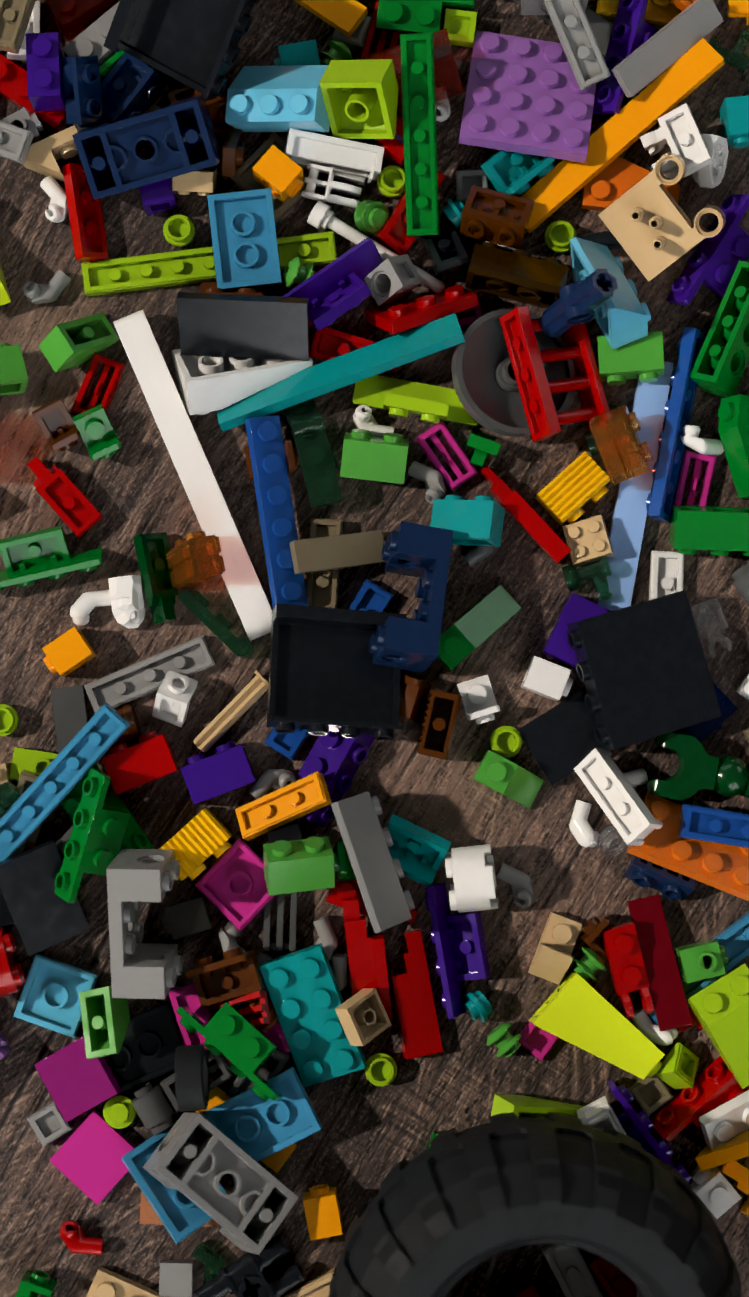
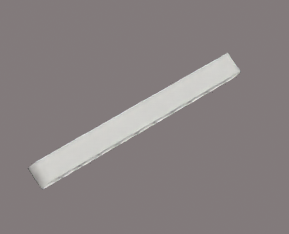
(195, 471)

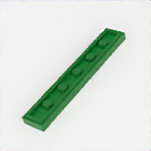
(420, 134)

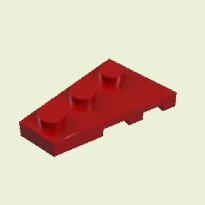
(421, 310)

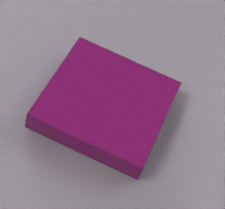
(75, 1081)

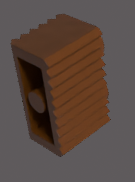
(439, 724)

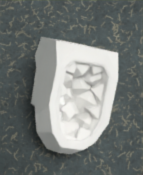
(713, 173)
(127, 600)

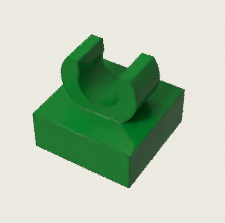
(483, 444)

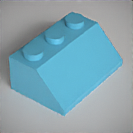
(277, 99)
(622, 315)

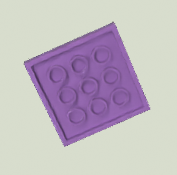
(525, 99)

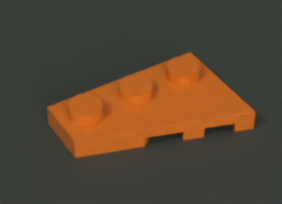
(614, 182)

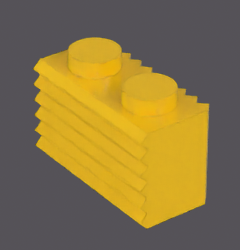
(573, 489)
(197, 842)

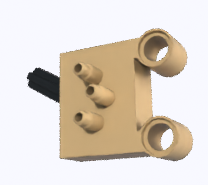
(652, 224)

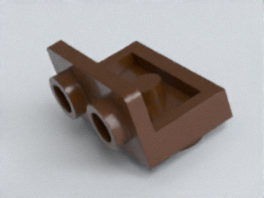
(227, 977)

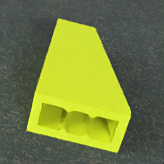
(592, 1024)

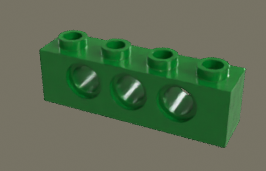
(727, 342)

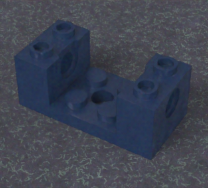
(181, 140)
(423, 554)

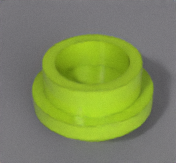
(391, 181)
(179, 230)
(558, 236)
(8, 720)
(506, 741)
(381, 1069)
(119, 1111)

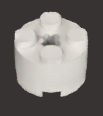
(472, 877)

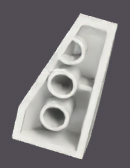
(218, 382)

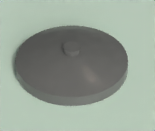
(487, 379)

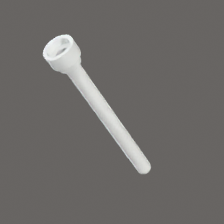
(323, 217)

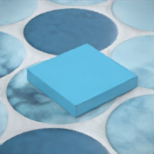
(52, 995)

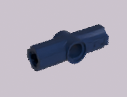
(578, 303)

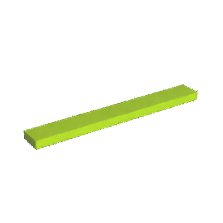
(192, 265)

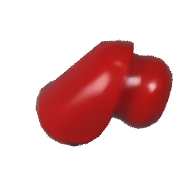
(77, 1240)

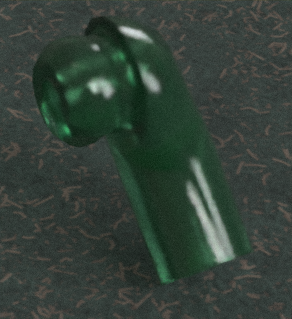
(209, 1259)

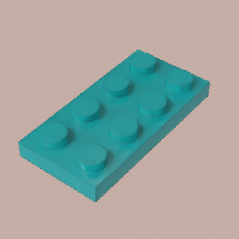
(305, 1004)

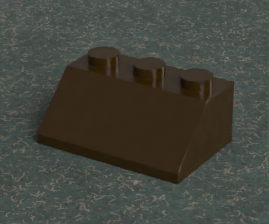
(515, 275)

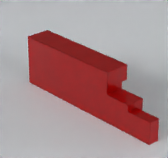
(526, 517)
(365, 954)
(415, 1002)

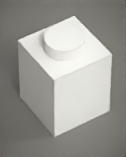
(547, 679)

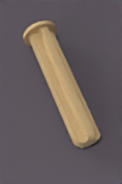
(232, 712)

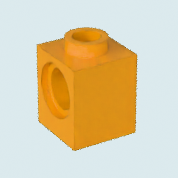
(279, 173)
(68, 652)
(322, 1212)

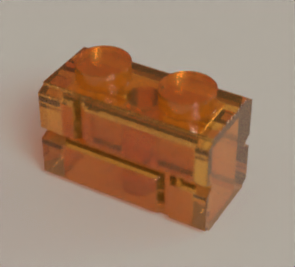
(620, 445)
(195, 560)

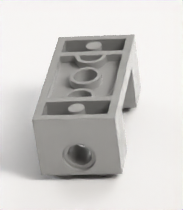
(138, 967)
(193, 1162)

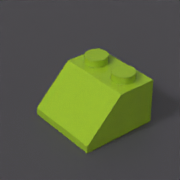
(361, 98)

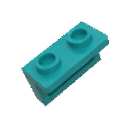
(513, 170)
(417, 850)

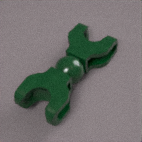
(699, 771)

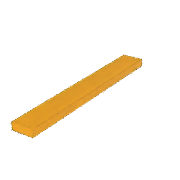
(623, 130)

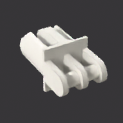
(332, 186)

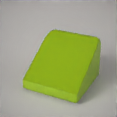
(679, 1067)

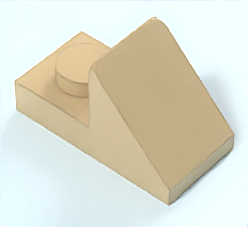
(44, 153)
(555, 948)

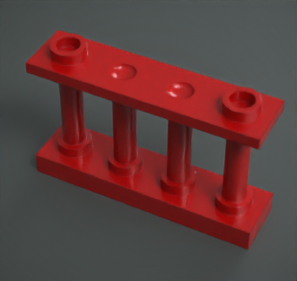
(532, 379)

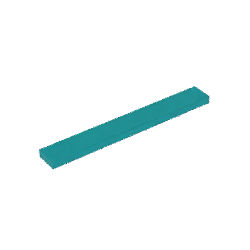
(346, 370)

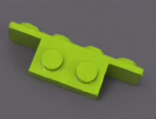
(412, 398)

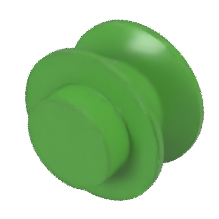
(337, 51)
(371, 216)
(296, 273)
(589, 964)
(504, 1040)

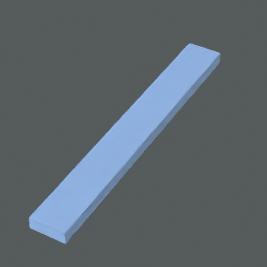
(631, 496)

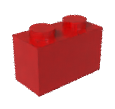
(140, 763)

